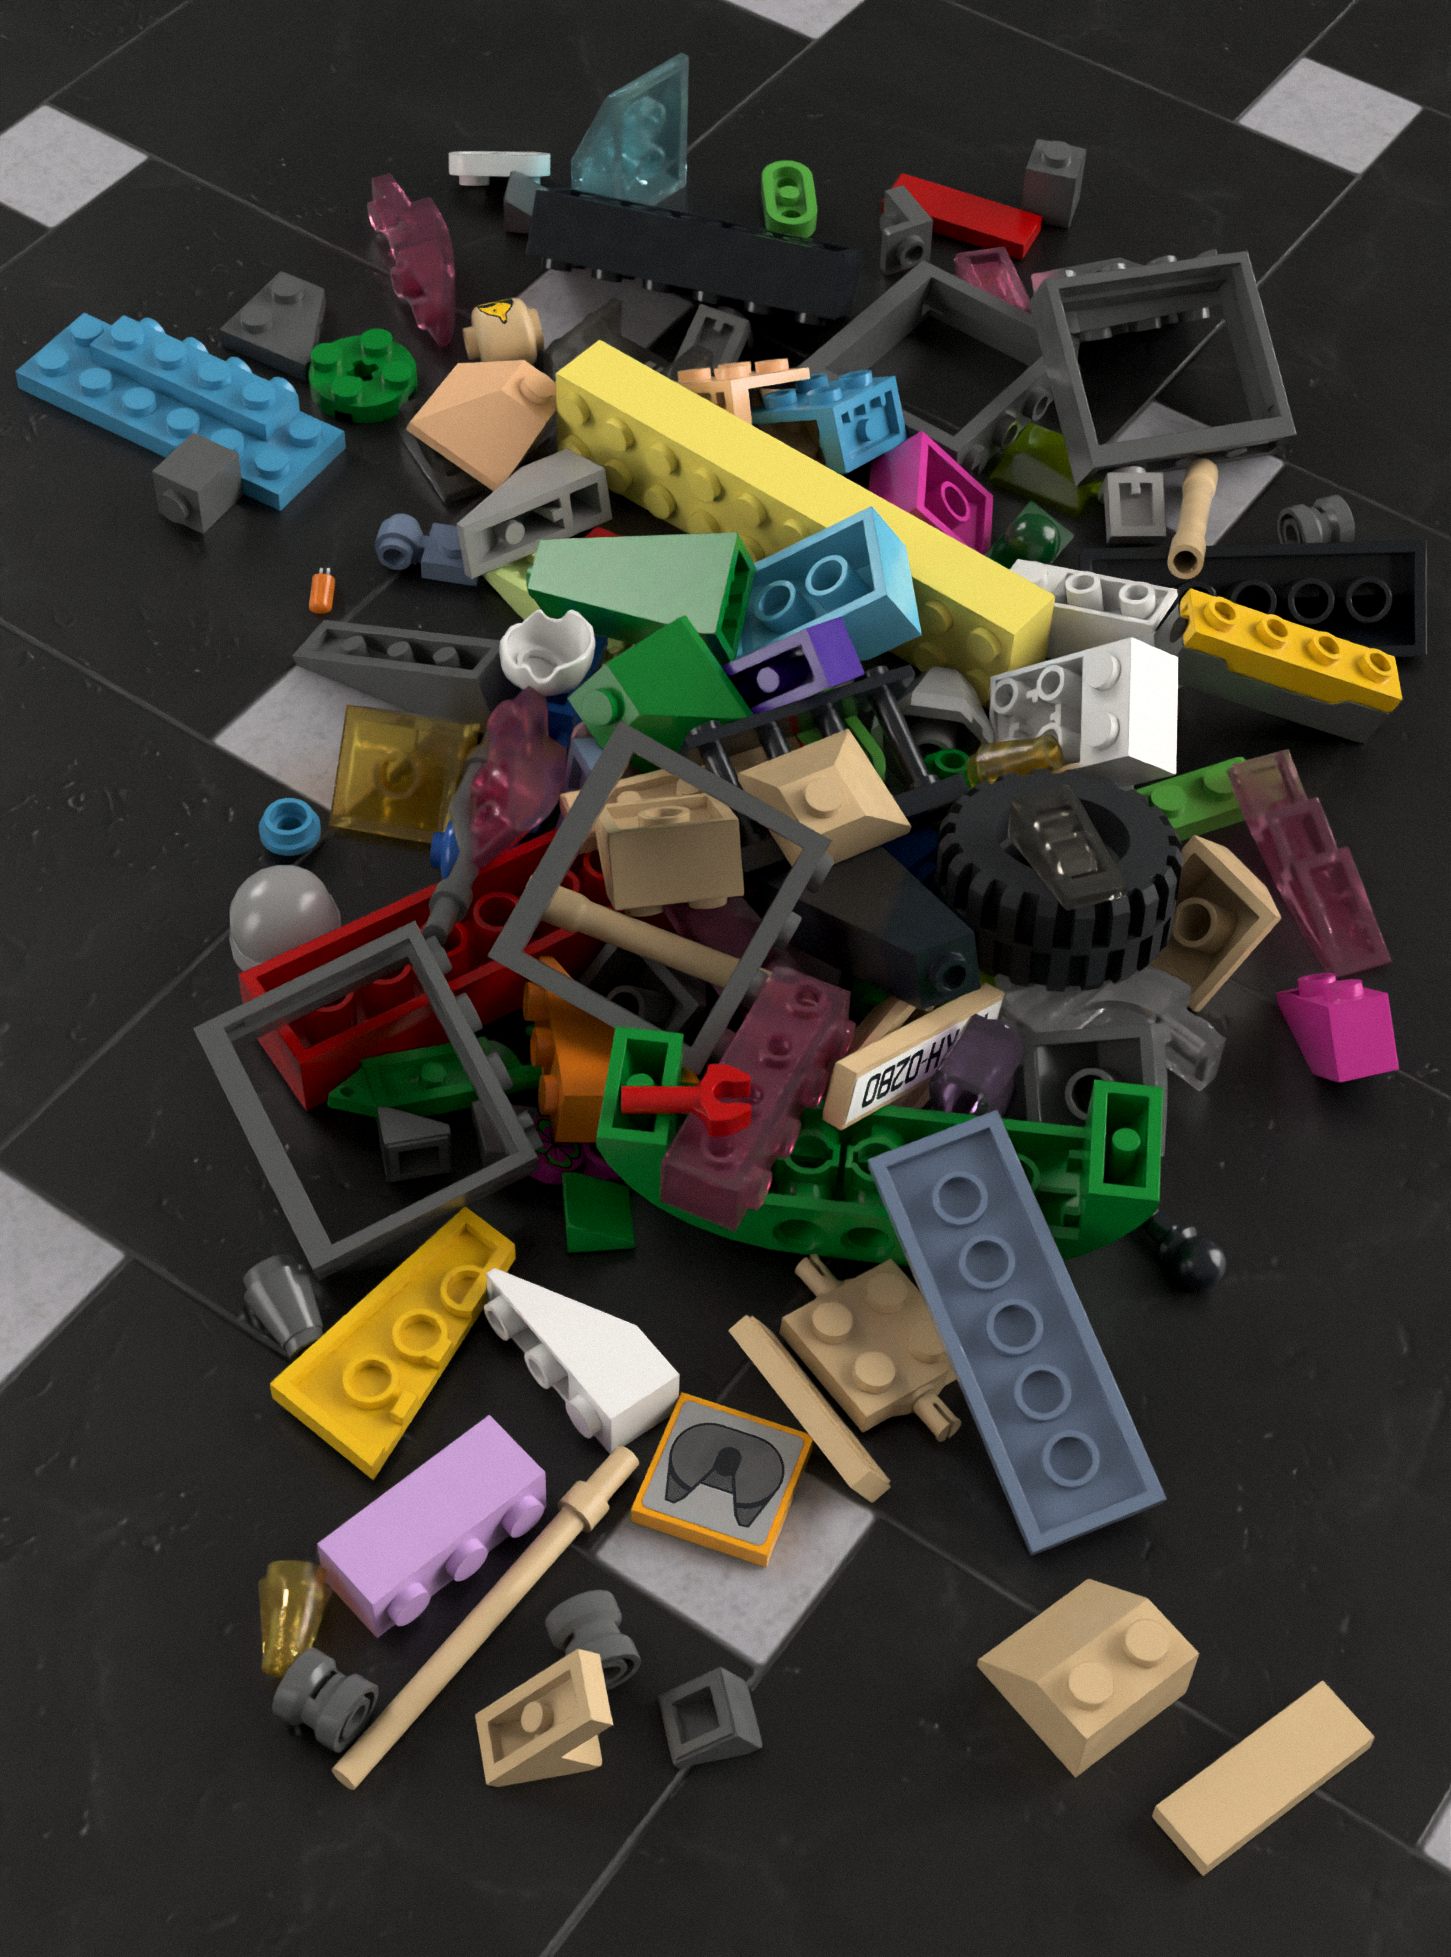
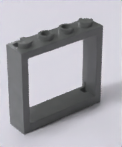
(1162, 278)
(971, 310)
(774, 930)
(459, 1021)

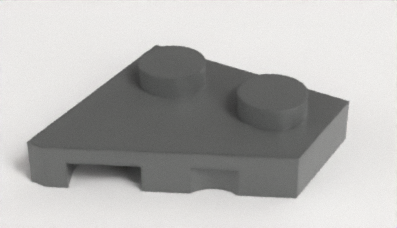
(279, 325)

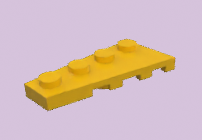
(390, 1349)

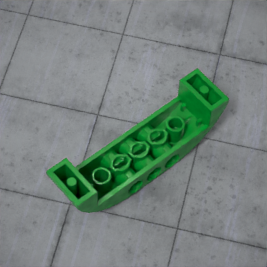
(823, 1199)

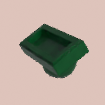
(1030, 538)

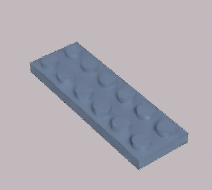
(1015, 1333)

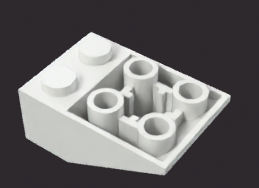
(1102, 704)

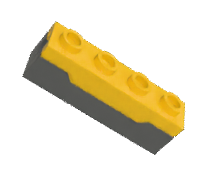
(1280, 666)

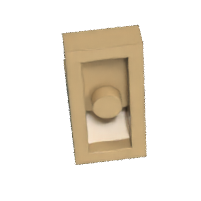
(547, 1723)

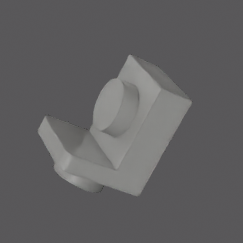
(1133, 506)

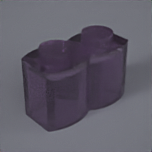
(978, 1070)

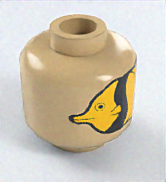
(504, 332)

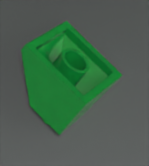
(660, 690)

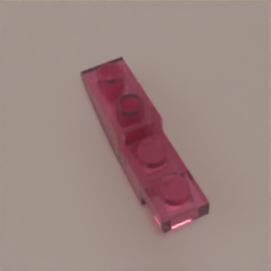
(421, 255)
(518, 781)

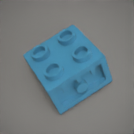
(854, 415)

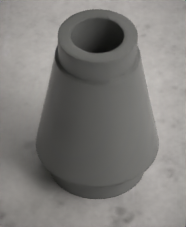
(284, 1302)

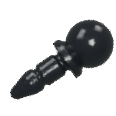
(1194, 1259)

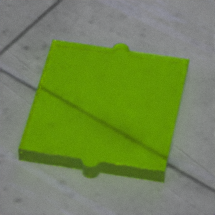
(1041, 471)

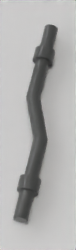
(454, 894)

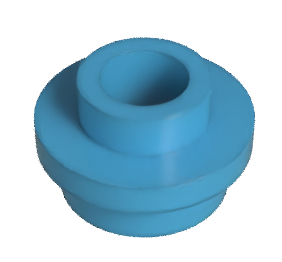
(289, 827)

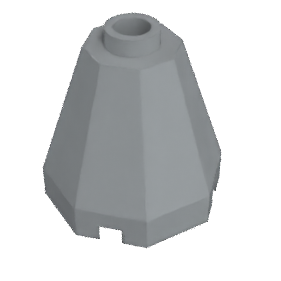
(941, 715)

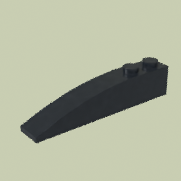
(1350, 589)

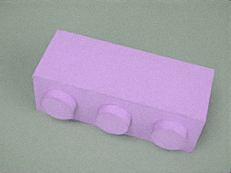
(434, 1527)

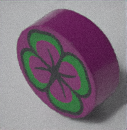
(555, 1156)

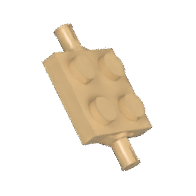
(872, 1346)

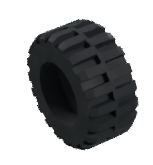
(1016, 916)

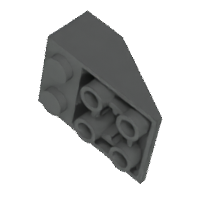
(1129, 317)

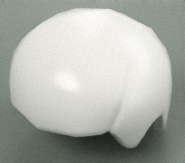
(548, 652)

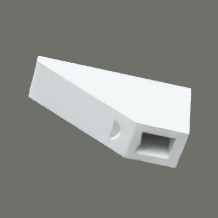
(1095, 607)
(597, 1363)

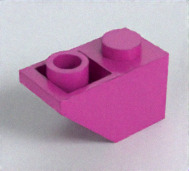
(1340, 1027)

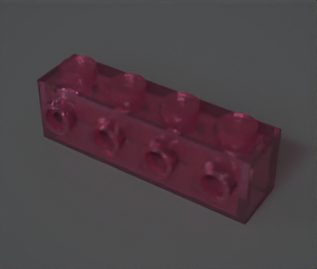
(786, 1052)

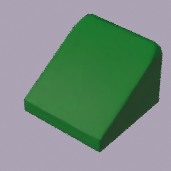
(596, 1214)

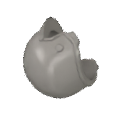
(278, 913)

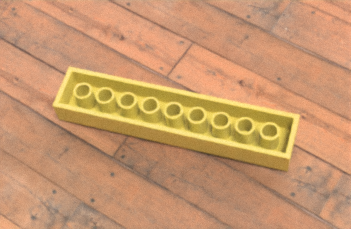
(726, 476)

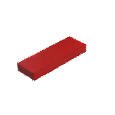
(973, 217)

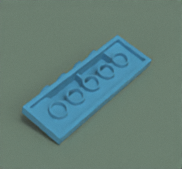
(166, 389)

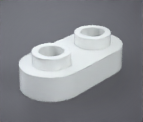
(477, 166)

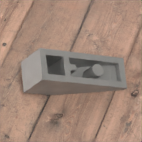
(538, 502)

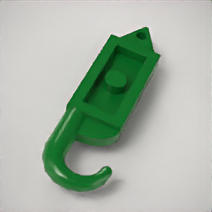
(424, 1081)

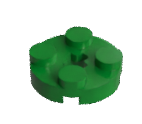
(338, 369)

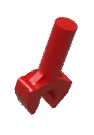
(701, 1100)

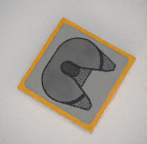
(722, 1479)

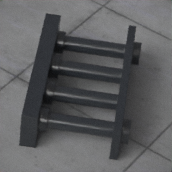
(923, 800)

